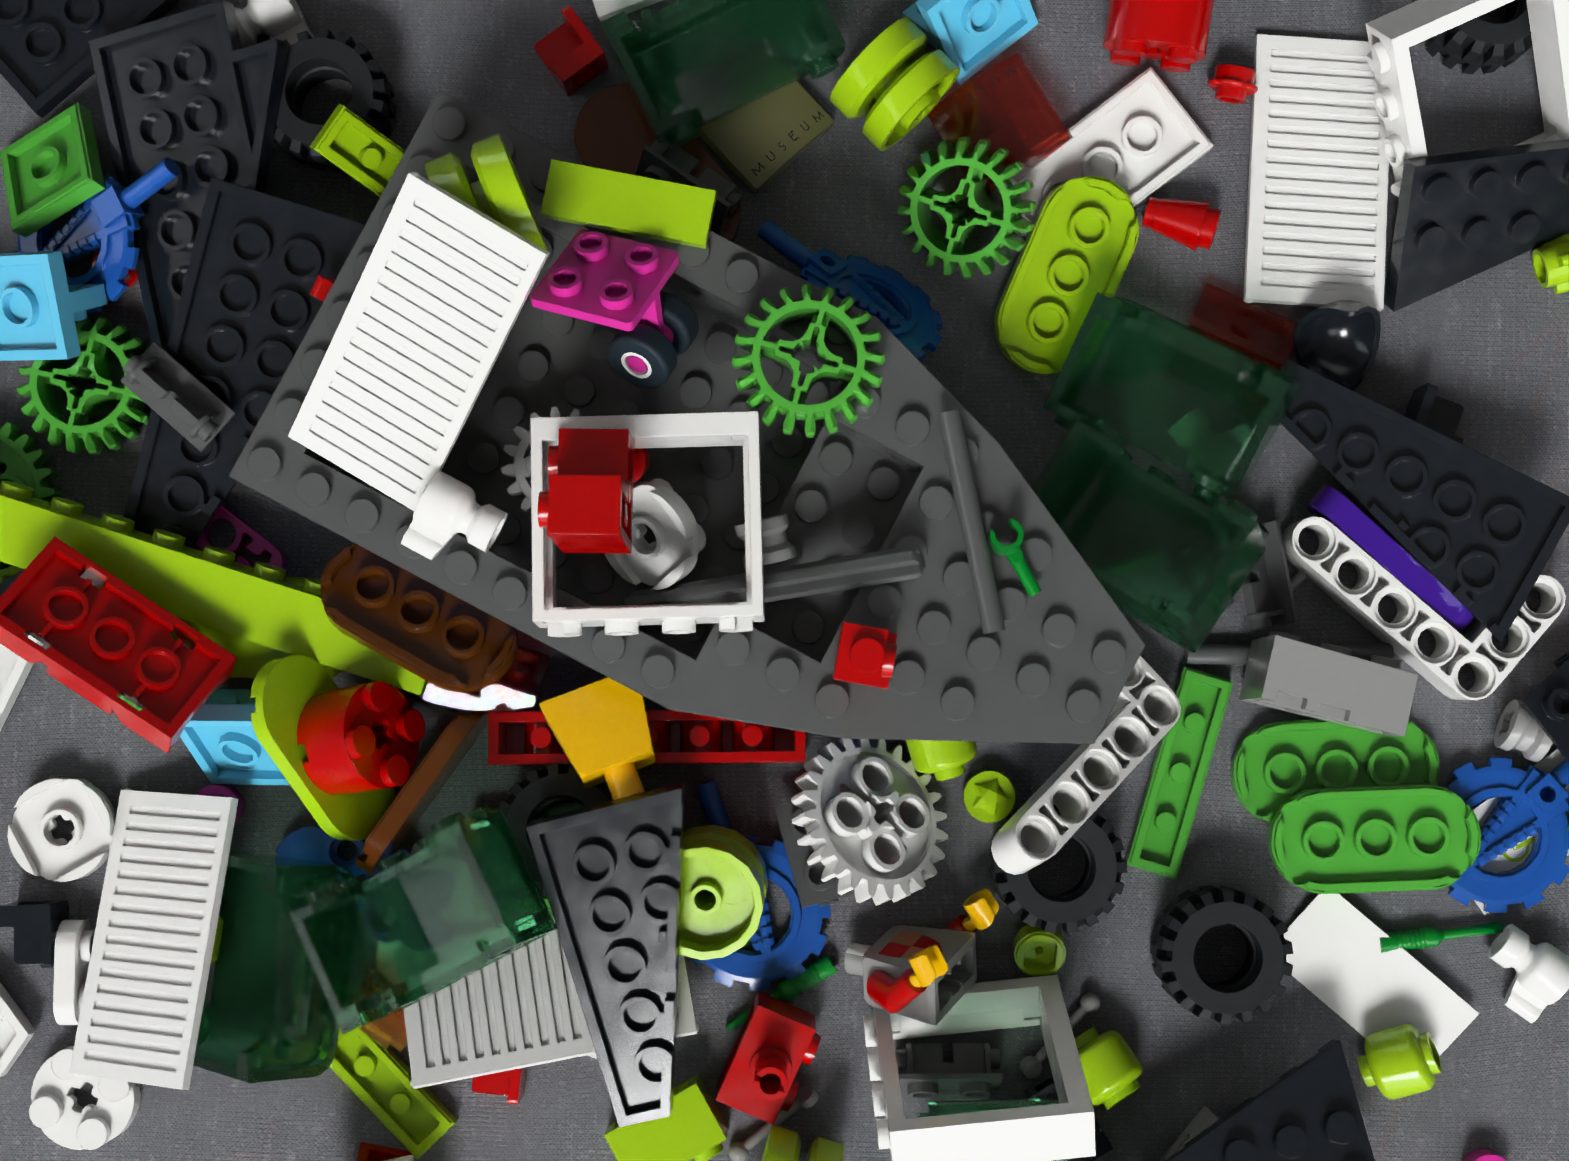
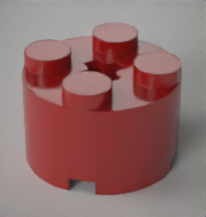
(1158, 30)
(360, 738)

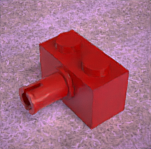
(767, 1058)

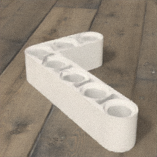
(1415, 616)
(1137, 723)

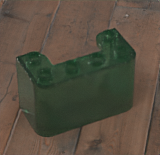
(1150, 545)
(422, 919)

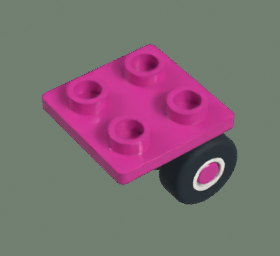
(620, 287)

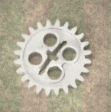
(885, 823)

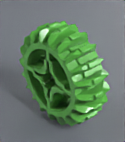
(973, 186)
(783, 353)
(86, 404)

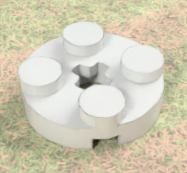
(676, 535)
(34, 820)
(69, 1124)

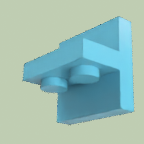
(972, 29)
(41, 307)
(226, 744)

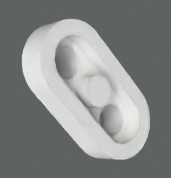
(71, 965)

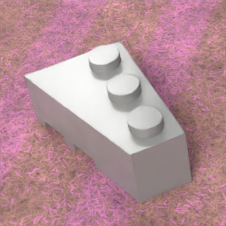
(1329, 684)

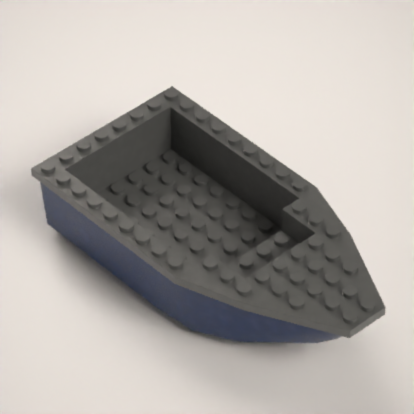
(843, 494)

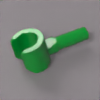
(1016, 557)

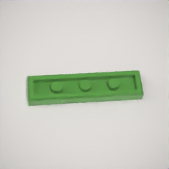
(1178, 774)

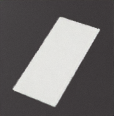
(1343, 966)

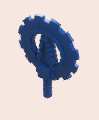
(106, 224)
(869, 286)
(1530, 805)
(769, 958)

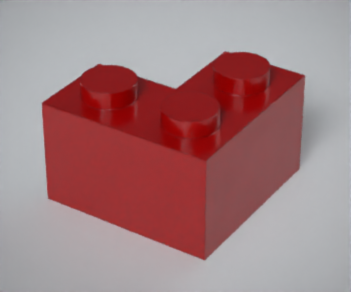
(589, 491)

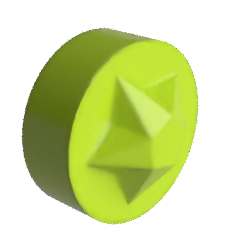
(988, 796)
(1039, 951)

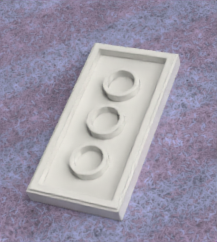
(1132, 138)

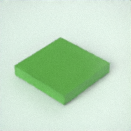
(51, 170)

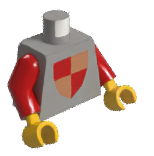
(923, 968)

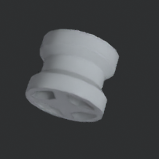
(775, 540)
(1521, 731)

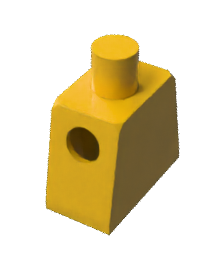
(603, 734)

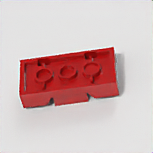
(111, 643)

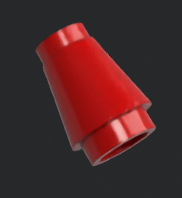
(1183, 221)

